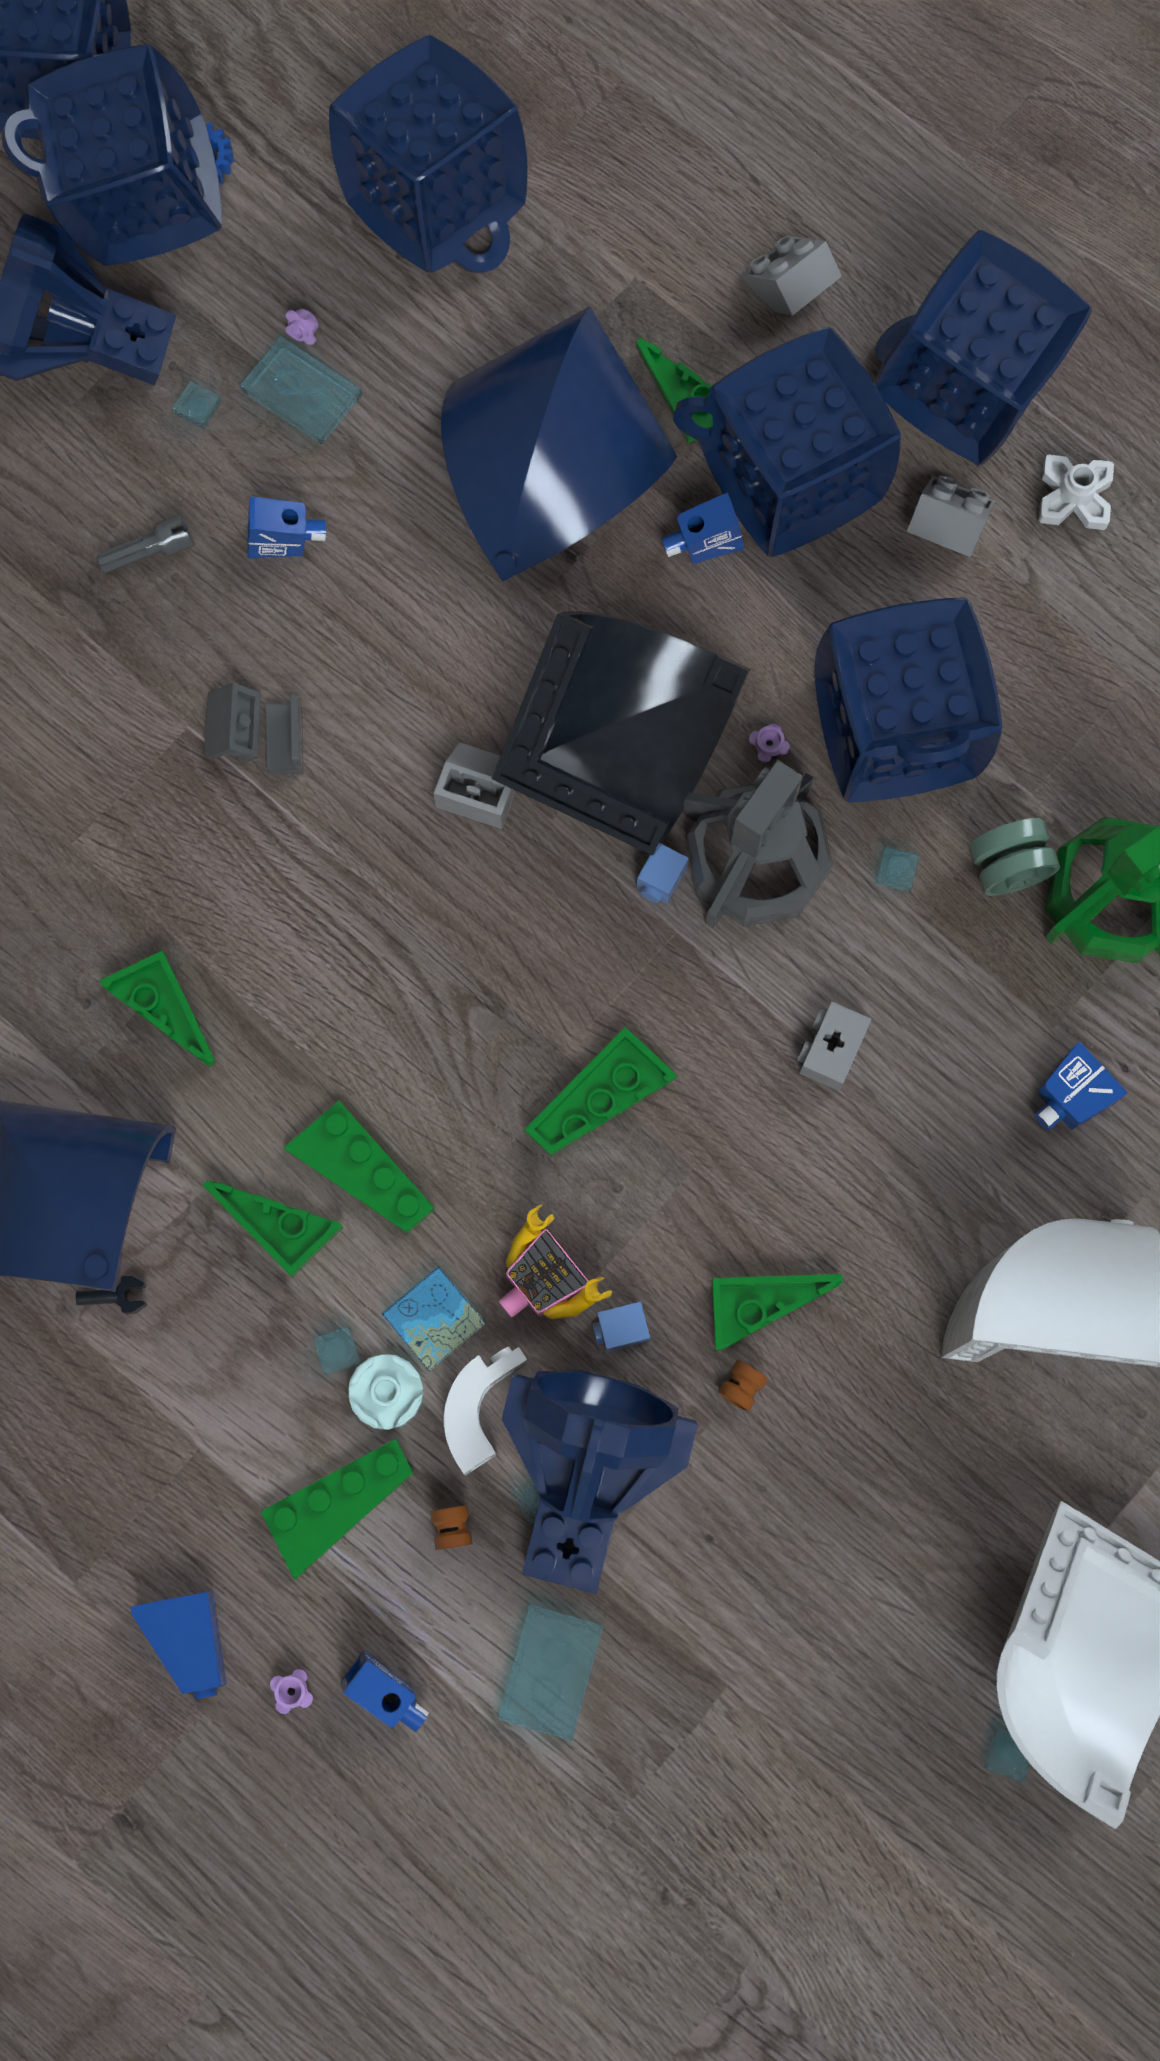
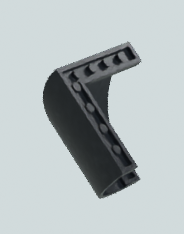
(619, 725)

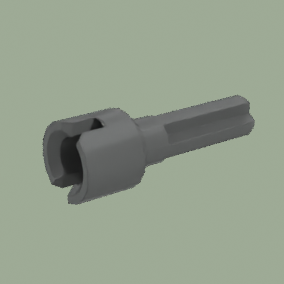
(168, 537)

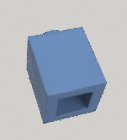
(662, 875)
(621, 1327)

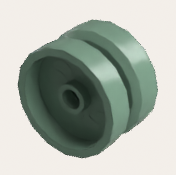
(1014, 856)

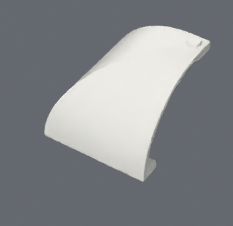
(1065, 1292)
(1084, 1663)

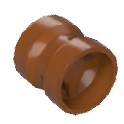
(742, 1386)
(448, 1519)

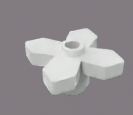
(1077, 491)

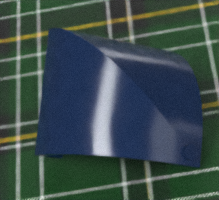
(549, 443)
(70, 1191)

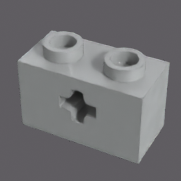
(828, 1066)

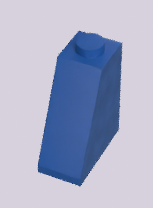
(186, 1641)

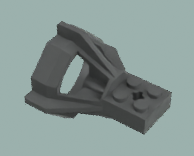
(762, 828)

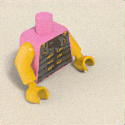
(546, 1275)

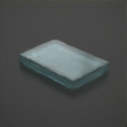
(301, 390)
(550, 1672)

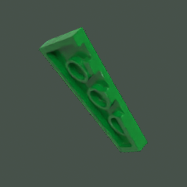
(604, 1089)
(353, 1161)
(326, 1510)

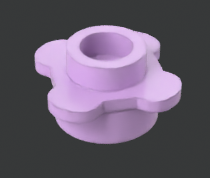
(302, 325)
(773, 733)
(285, 1701)

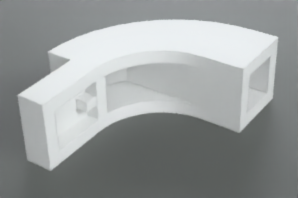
(463, 1405)

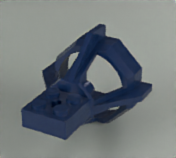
(83, 318)
(591, 1455)

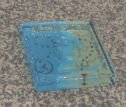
(433, 1318)

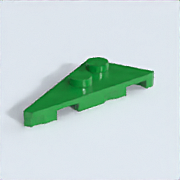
(675, 382)
(156, 996)
(284, 1232)
(752, 1303)

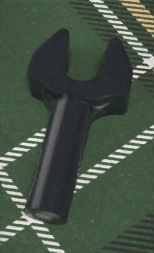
(94, 1297)

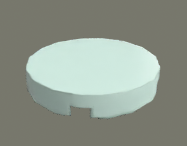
(385, 1391)

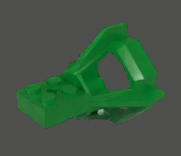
(1128, 871)

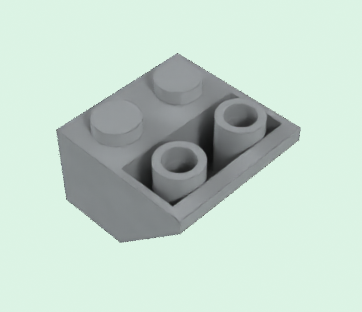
(792, 273)
(951, 515)
(468, 787)

